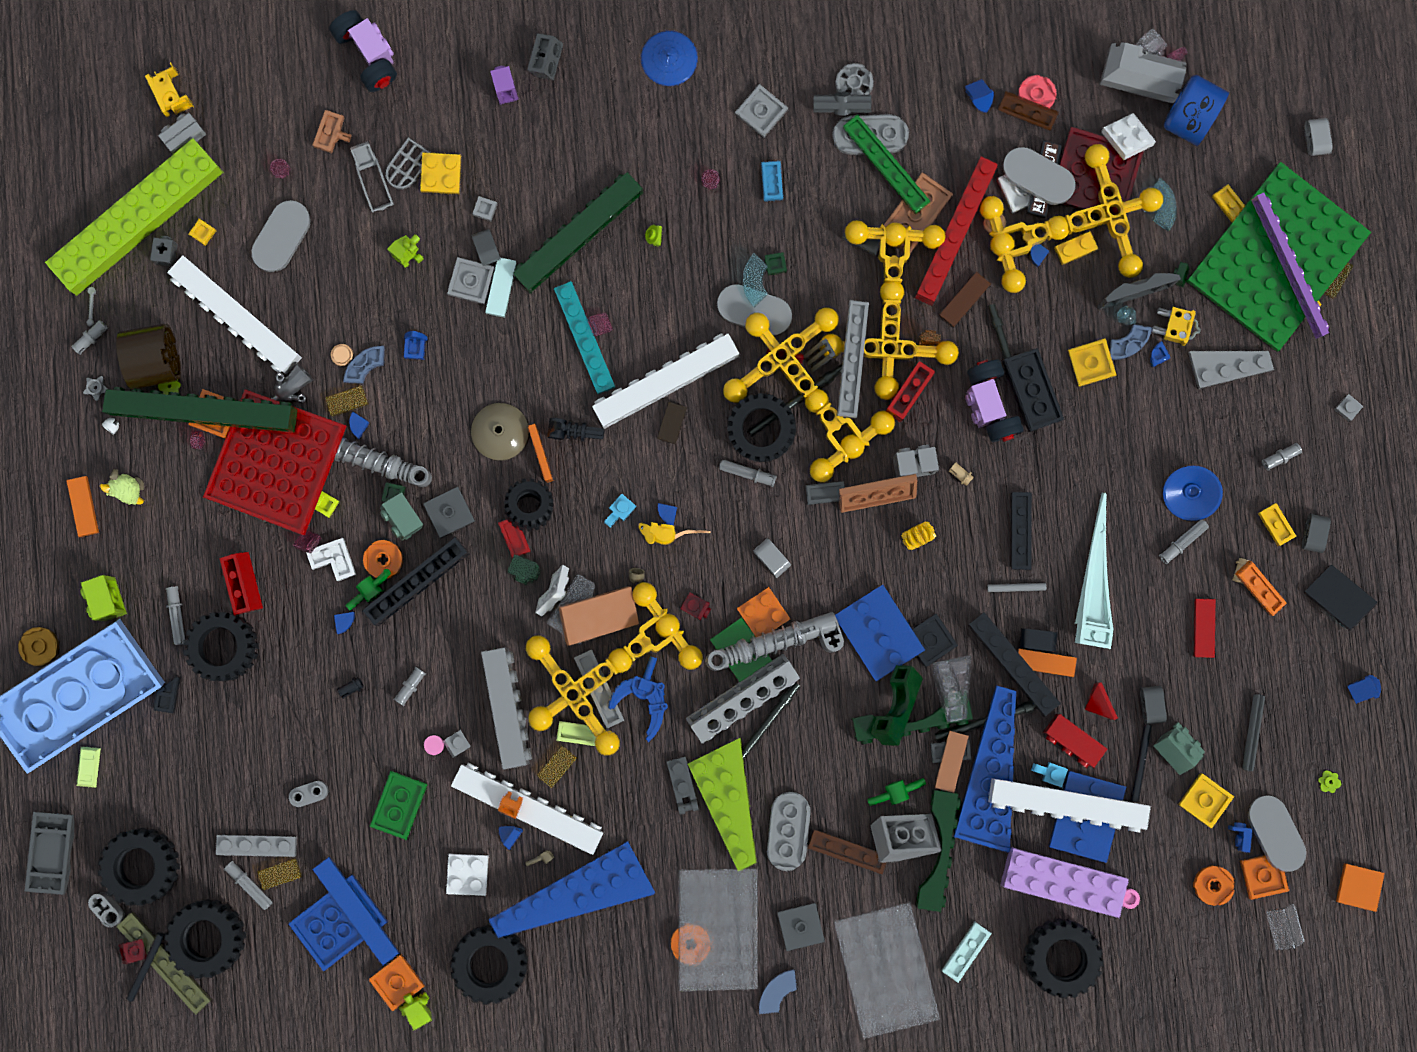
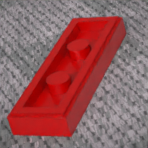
(1204, 628)

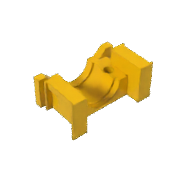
(165, 92)

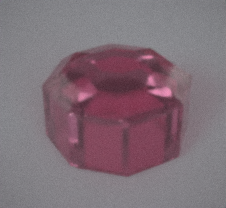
(280, 168)
(710, 179)
(197, 439)

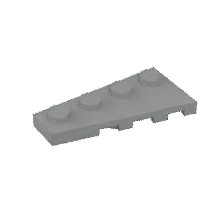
(1225, 366)

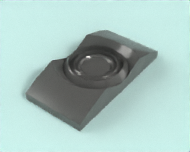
(1140, 288)
(49, 853)

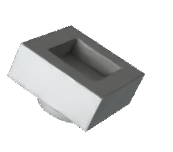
(484, 208)
(1348, 407)
(456, 744)

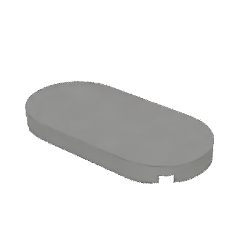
(887, 128)
(1038, 176)
(281, 236)
(736, 308)
(788, 831)
(1276, 834)

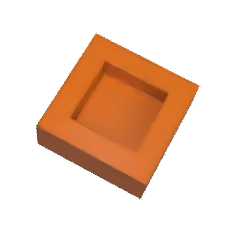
(510, 806)

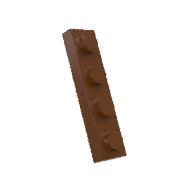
(846, 851)

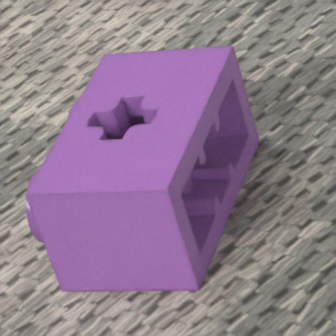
(504, 84)

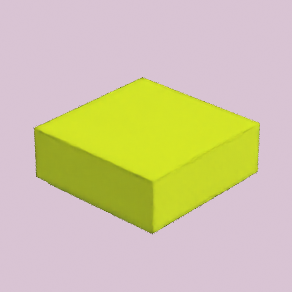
(326, 504)

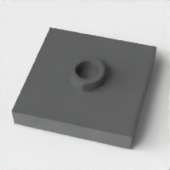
(449, 512)
(801, 926)

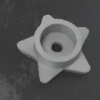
(91, 383)

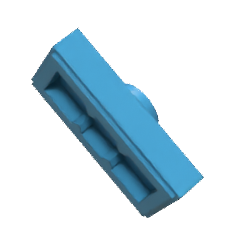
(772, 181)

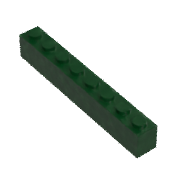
(578, 232)

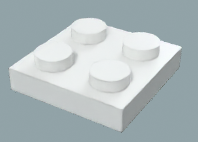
(1128, 136)
(467, 874)

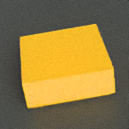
(202, 232)

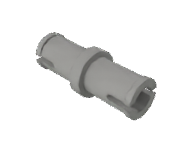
(89, 337)
(1282, 456)
(409, 686)

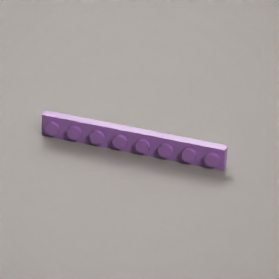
(1287, 259)

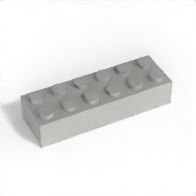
(506, 708)

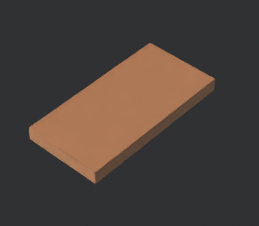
(904, 215)
(878, 493)
(598, 615)

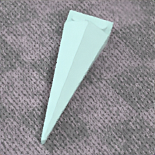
(1094, 609)

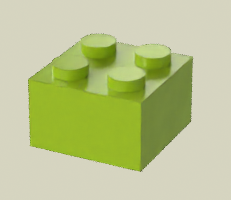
(103, 598)

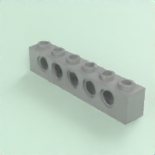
(745, 689)

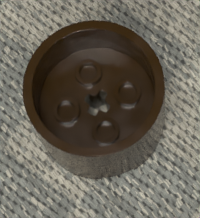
(148, 356)

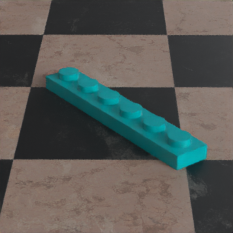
(584, 338)

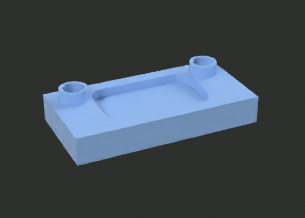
(75, 695)

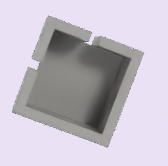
(919, 462)

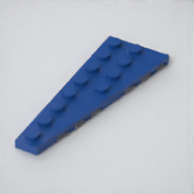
(978, 818)
(595, 886)

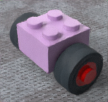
(372, 46)
(987, 403)

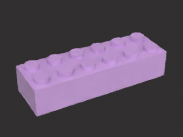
(1064, 882)

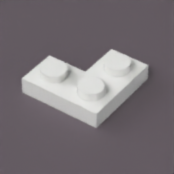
(336, 555)
(555, 592)

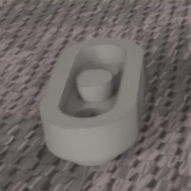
(308, 794)

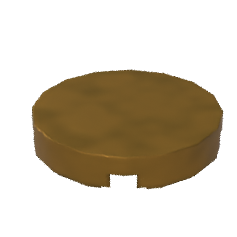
(38, 646)

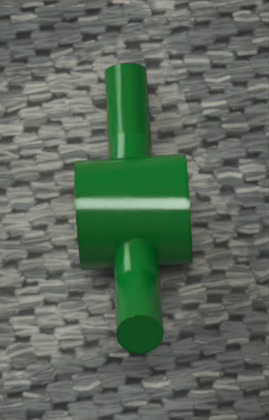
(368, 589)
(897, 792)

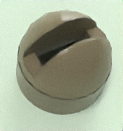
(636, 574)

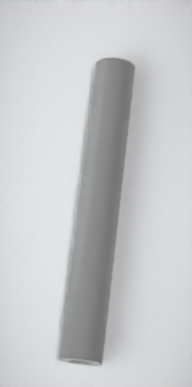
(1016, 587)

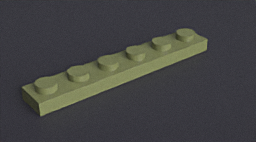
(183, 985)

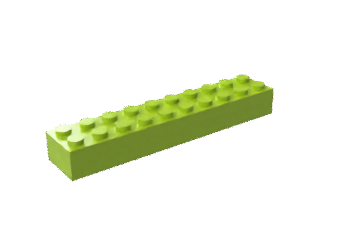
(134, 217)

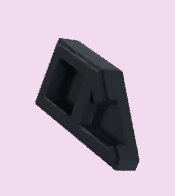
(167, 697)

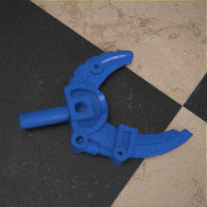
(644, 689)

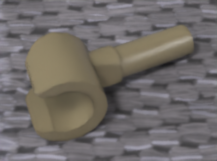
(546, 856)

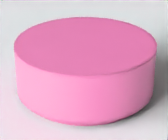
(434, 745)
(1131, 899)

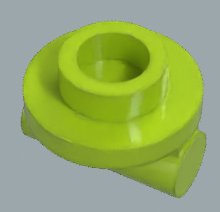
(653, 235)

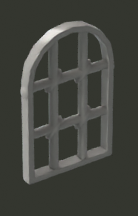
(398, 168)

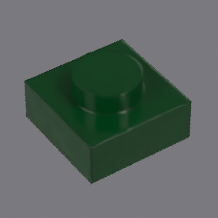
(775, 263)
(1183, 271)
(391, 491)

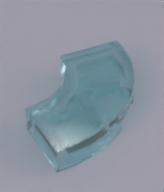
(1167, 213)
(753, 280)

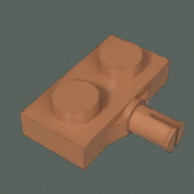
(330, 132)

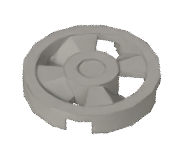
(854, 81)

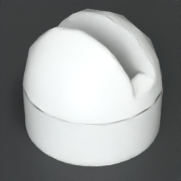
(109, 426)

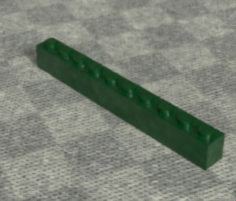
(200, 410)

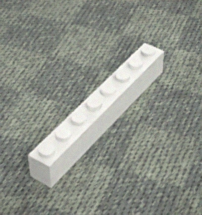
(233, 314)
(665, 381)
(1070, 804)
(532, 810)

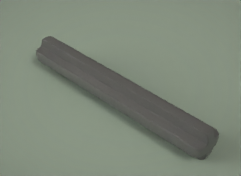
(1253, 732)

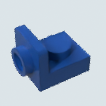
(1243, 840)

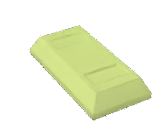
(575, 733)
(88, 767)

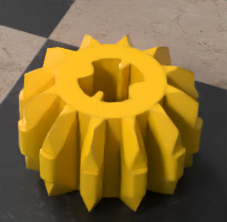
(918, 535)

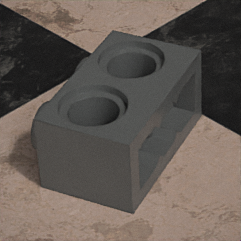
(545, 56)

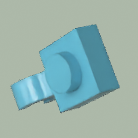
(621, 509)
(1052, 773)

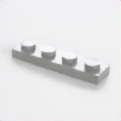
(601, 696)
(256, 845)

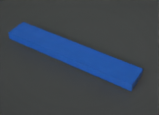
(356, 911)

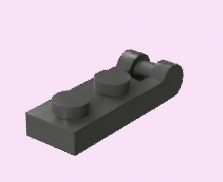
(682, 784)

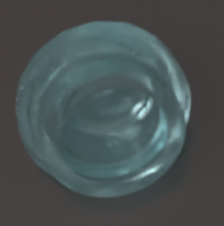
(1127, 315)

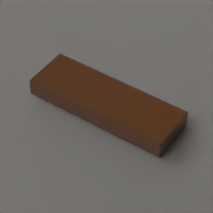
(1028, 110)
(964, 299)

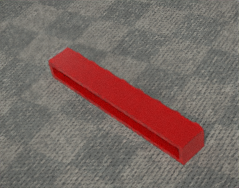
(956, 231)

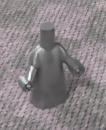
(296, 380)

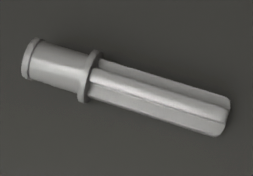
(743, 471)
(1185, 540)
(175, 615)
(248, 885)

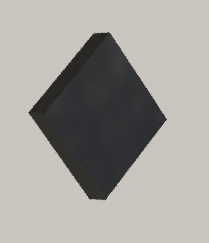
(935, 639)

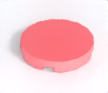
(1038, 90)

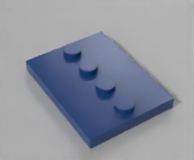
(879, 632)
(1082, 837)
(327, 929)

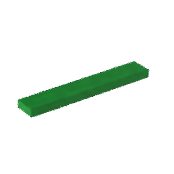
(886, 164)

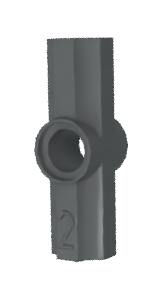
(843, 103)

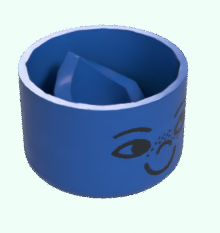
(1195, 109)

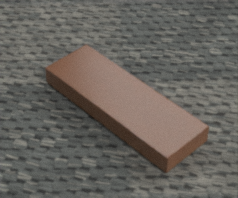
(951, 761)

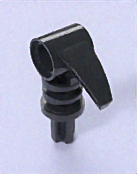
(559, 429)

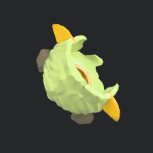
(124, 488)

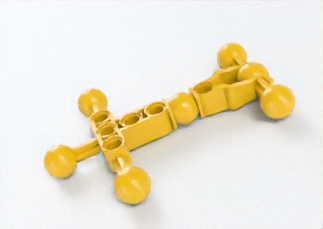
(1059, 226)
(892, 293)
(815, 399)
(619, 661)

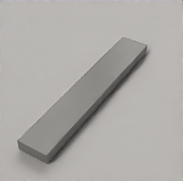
(852, 359)

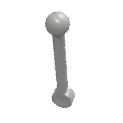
(92, 291)

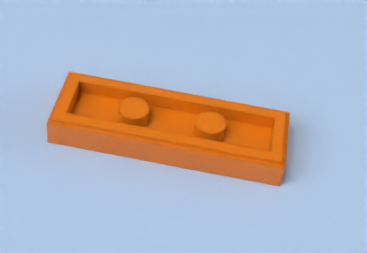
(540, 453)
(82, 506)
(1260, 588)
(1049, 662)

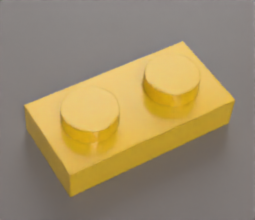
(1076, 248)
(1277, 524)

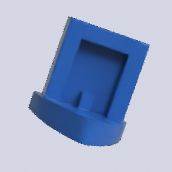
(980, 95)
(414, 345)
(1365, 689)
(509, 835)

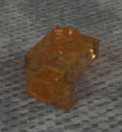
(929, 338)

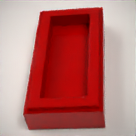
(514, 538)

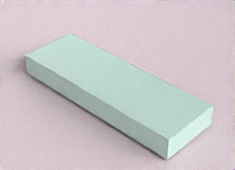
(501, 287)
(966, 952)

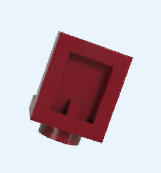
(696, 606)
(132, 951)

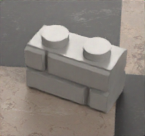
(181, 132)

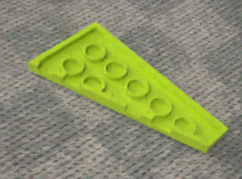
(725, 791)

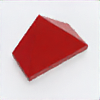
(1099, 702)

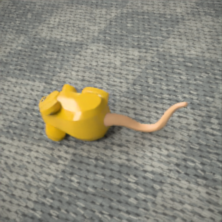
(663, 534)

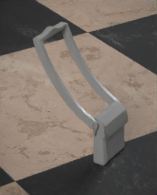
(366, 158)

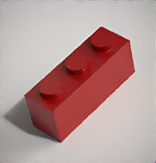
(910, 391)
(241, 583)
(1074, 741)

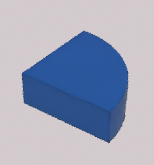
(1037, 254)
(1159, 354)
(357, 424)
(667, 513)
(344, 621)

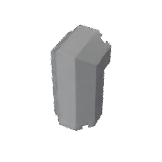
(1142, 73)

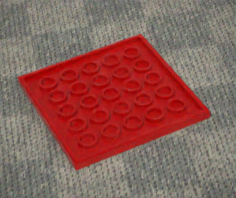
(276, 472)

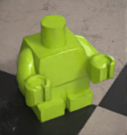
(405, 249)
(416, 1010)

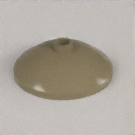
(504, 444)

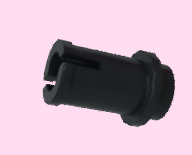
(350, 687)

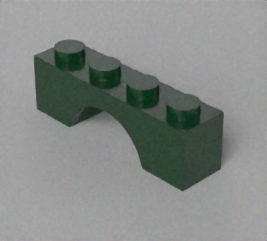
(905, 687)

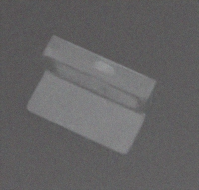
(1285, 927)

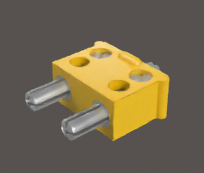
(1180, 326)

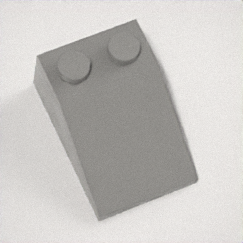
(905, 837)

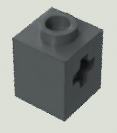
(166, 258)

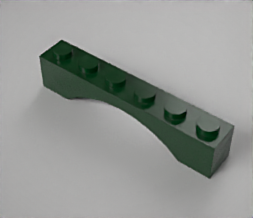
(864, 724)
(931, 891)

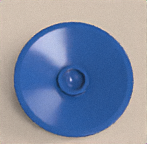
(669, 58)
(1192, 493)

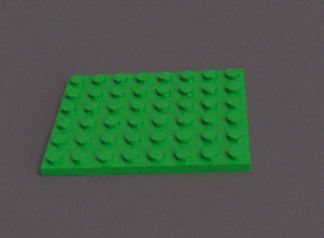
(1243, 268)

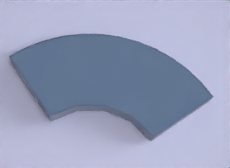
(1131, 343)
(363, 363)
(776, 990)

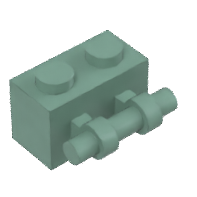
(401, 517)
(1179, 749)

